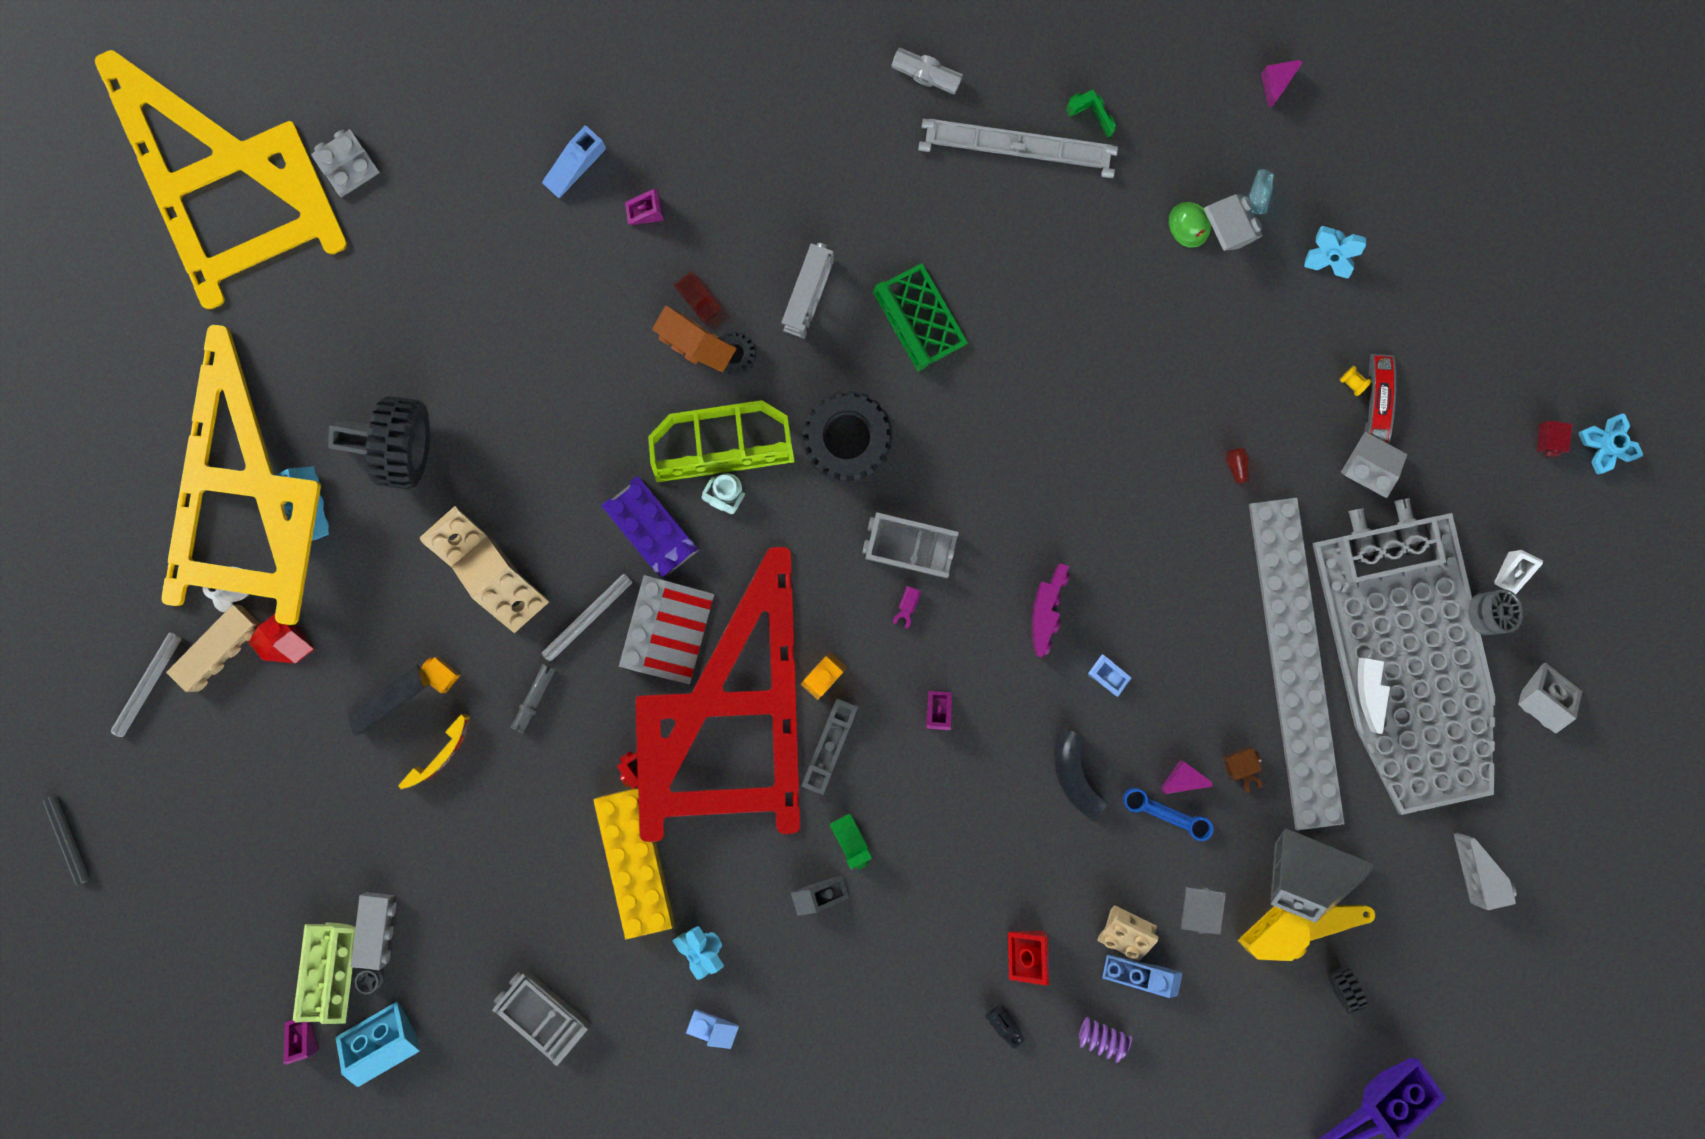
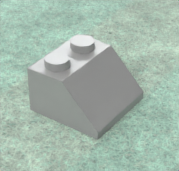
(1234, 222)
(1375, 464)
(1551, 698)

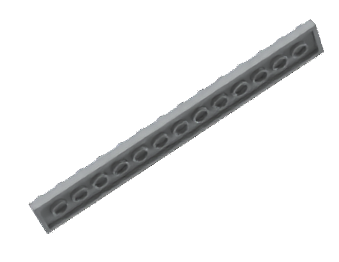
(1296, 664)

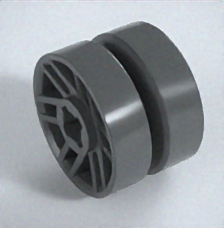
(1495, 612)

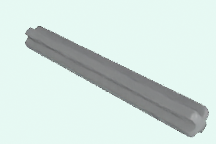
(587, 617)
(146, 684)

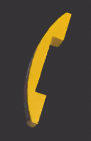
(457, 732)

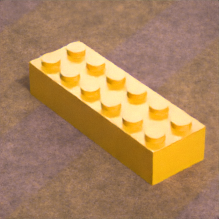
(633, 866)

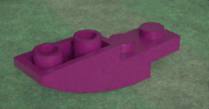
(1043, 618)

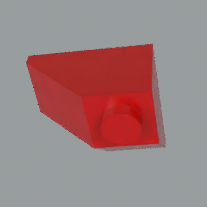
(280, 642)

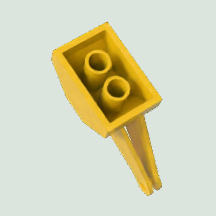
(1286, 935)

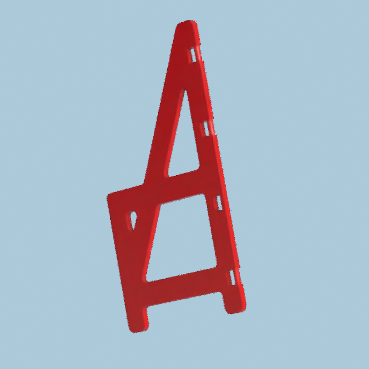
(661, 757)

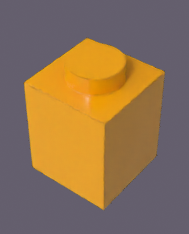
(440, 674)

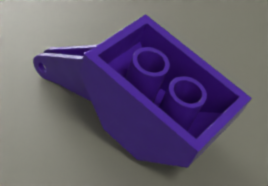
(1395, 1101)

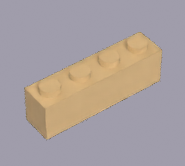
(213, 649)

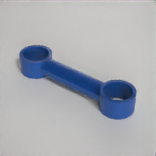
(1168, 814)

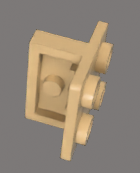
(1128, 934)

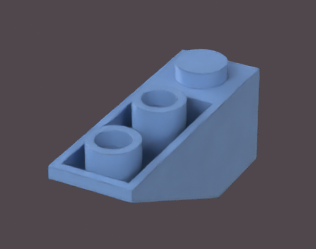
(574, 161)
(1143, 976)

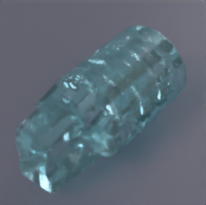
(1261, 192)

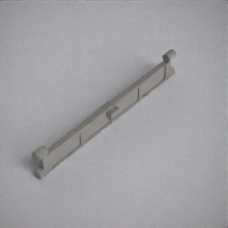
(1018, 144)

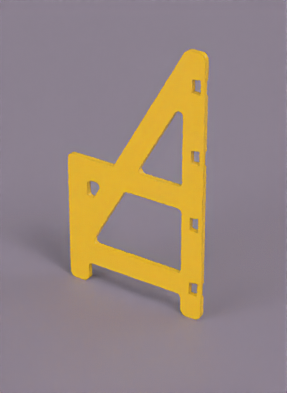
(294, 184)
(288, 540)

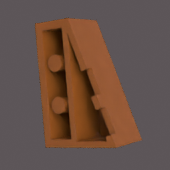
(692, 339)

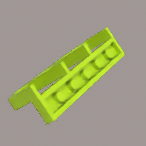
(723, 461)

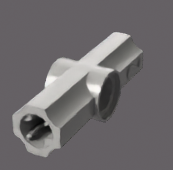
(926, 70)

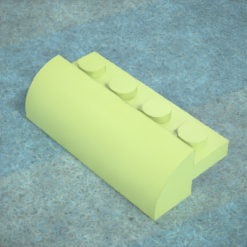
(324, 973)

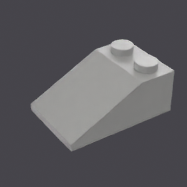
(1484, 879)

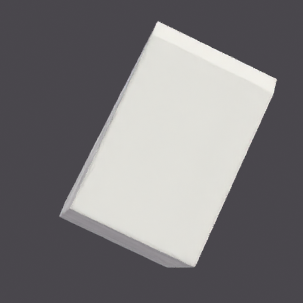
(1517, 570)

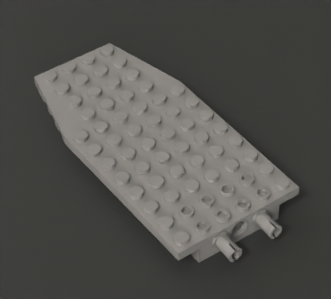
(1406, 602)

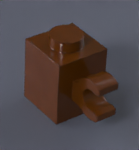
(1242, 766)

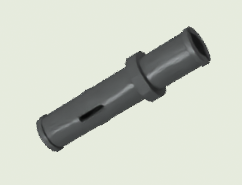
(532, 699)

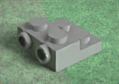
(344, 162)

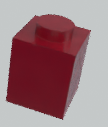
(1554, 438)

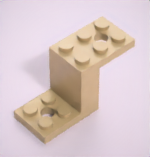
(484, 569)

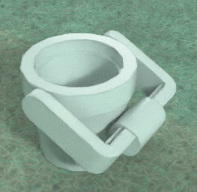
(726, 490)

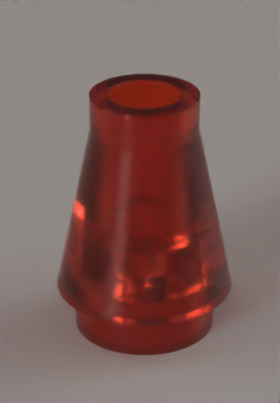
(1238, 464)

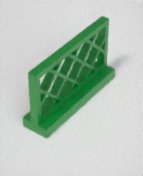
(902, 326)

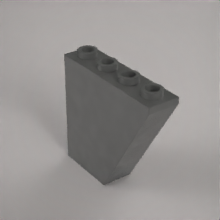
(1312, 876)

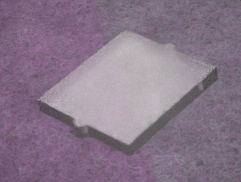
(1203, 910)

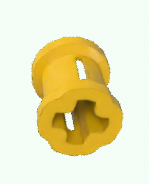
(1355, 381)

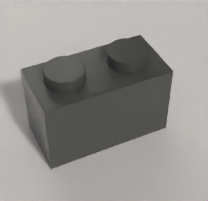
(348, 436)

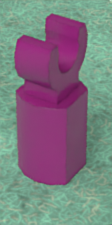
(907, 605)

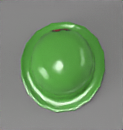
(1189, 224)

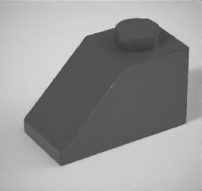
(819, 896)

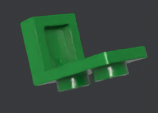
(1090, 99)
(851, 842)

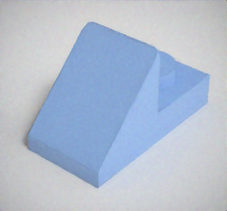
(1109, 675)
(712, 1029)

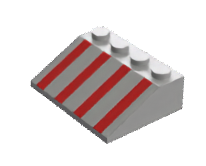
(666, 630)

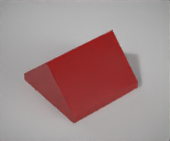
(1028, 957)

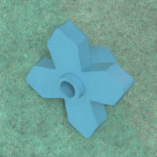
(1335, 250)
(1610, 443)
(700, 951)

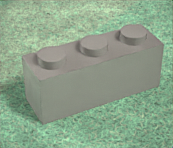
(373, 931)

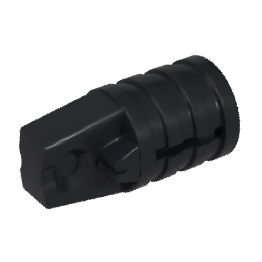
(1005, 1026)

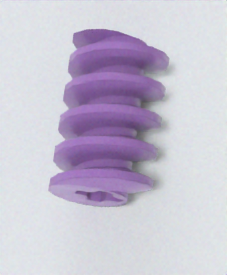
(1104, 1039)

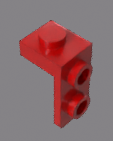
(629, 775)

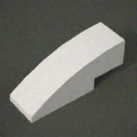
(1372, 694)

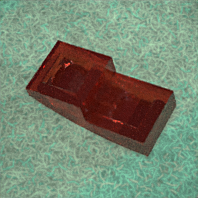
(697, 296)

